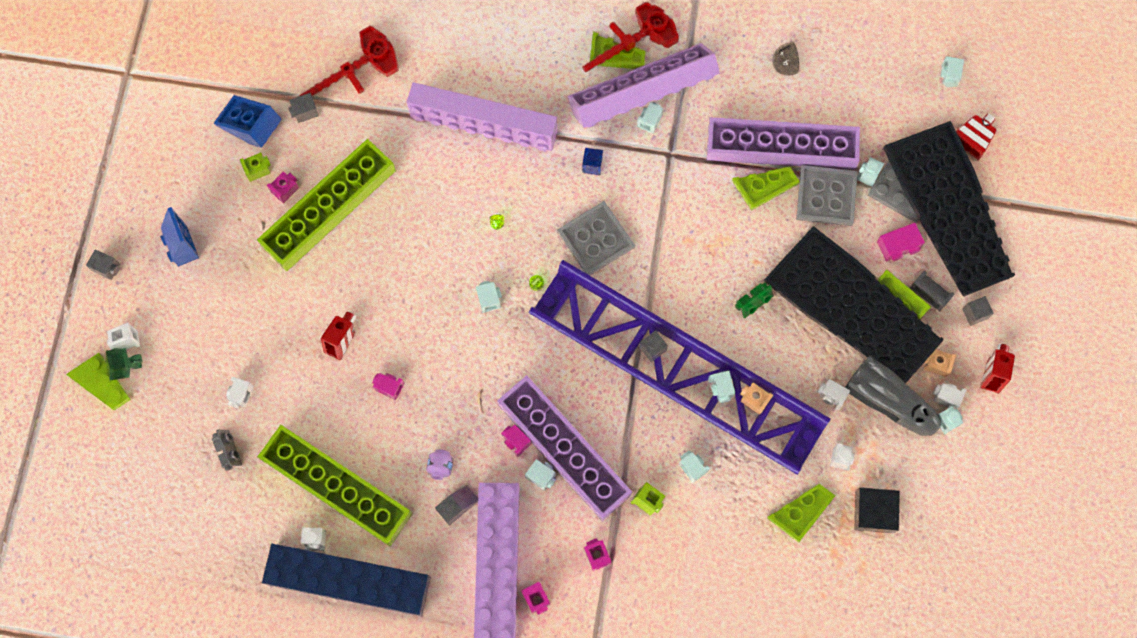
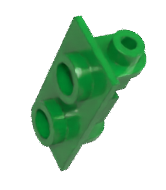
(761, 295)

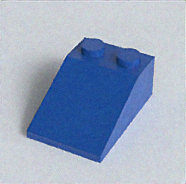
(248, 120)
(177, 239)

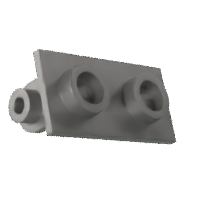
(224, 441)

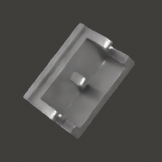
(931, 291)

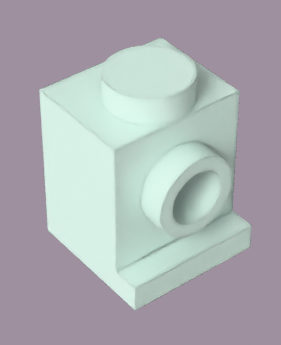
(951, 71)
(650, 117)
(869, 171)
(722, 386)
(950, 419)
(693, 466)

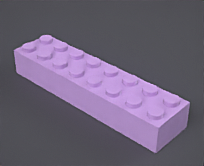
(643, 85)
(482, 117)
(783, 143)
(564, 448)
(497, 560)

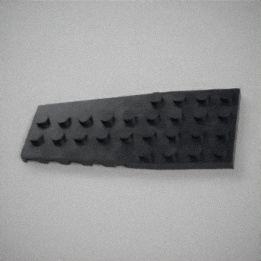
(950, 206)
(852, 304)

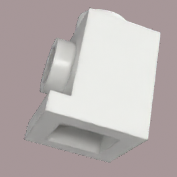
(123, 337)
(239, 393)
(833, 393)
(948, 395)
(842, 457)
(313, 538)

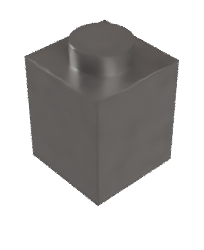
(303, 108)
(103, 264)
(977, 311)
(653, 346)

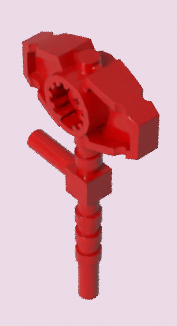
(652, 23)
(376, 51)

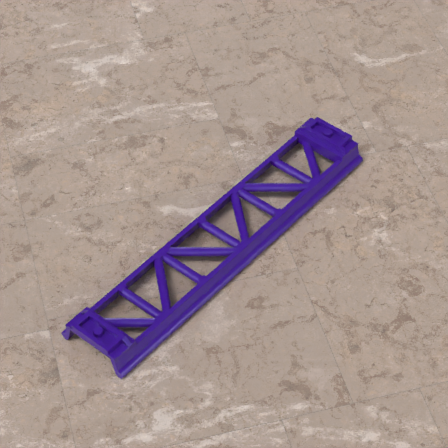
(564, 288)

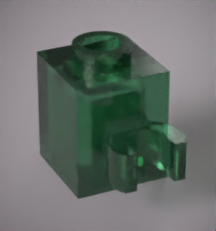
(119, 363)

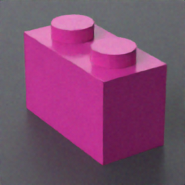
(900, 242)

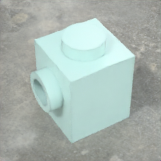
(488, 296)
(541, 475)

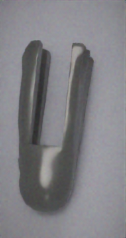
(891, 396)

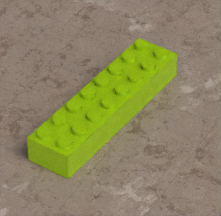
(326, 205)
(335, 485)

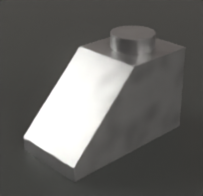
(456, 504)

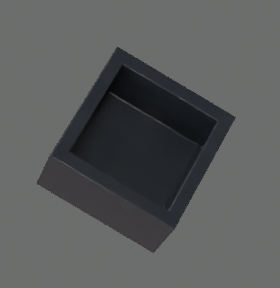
(877, 510)

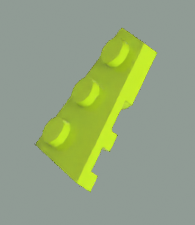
(630, 60)
(763, 187)
(909, 297)
(95, 379)
(802, 513)

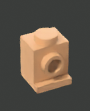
(943, 368)
(755, 404)

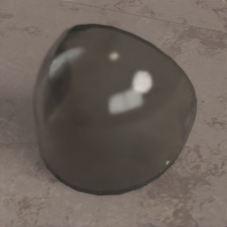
(786, 59)

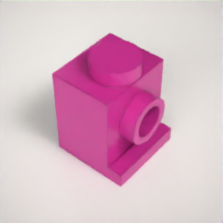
(284, 192)
(388, 385)
(515, 439)
(603, 560)
(533, 591)

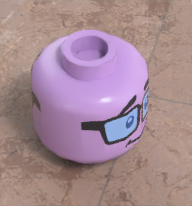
(440, 464)

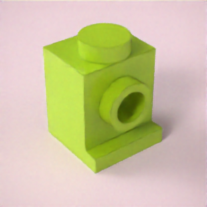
(258, 171)
(648, 499)

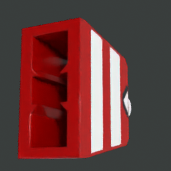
(977, 135)
(338, 335)
(998, 369)

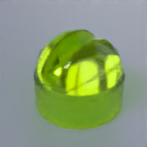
(496, 221)
(538, 285)

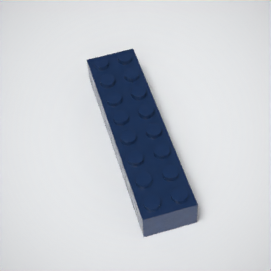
(346, 579)

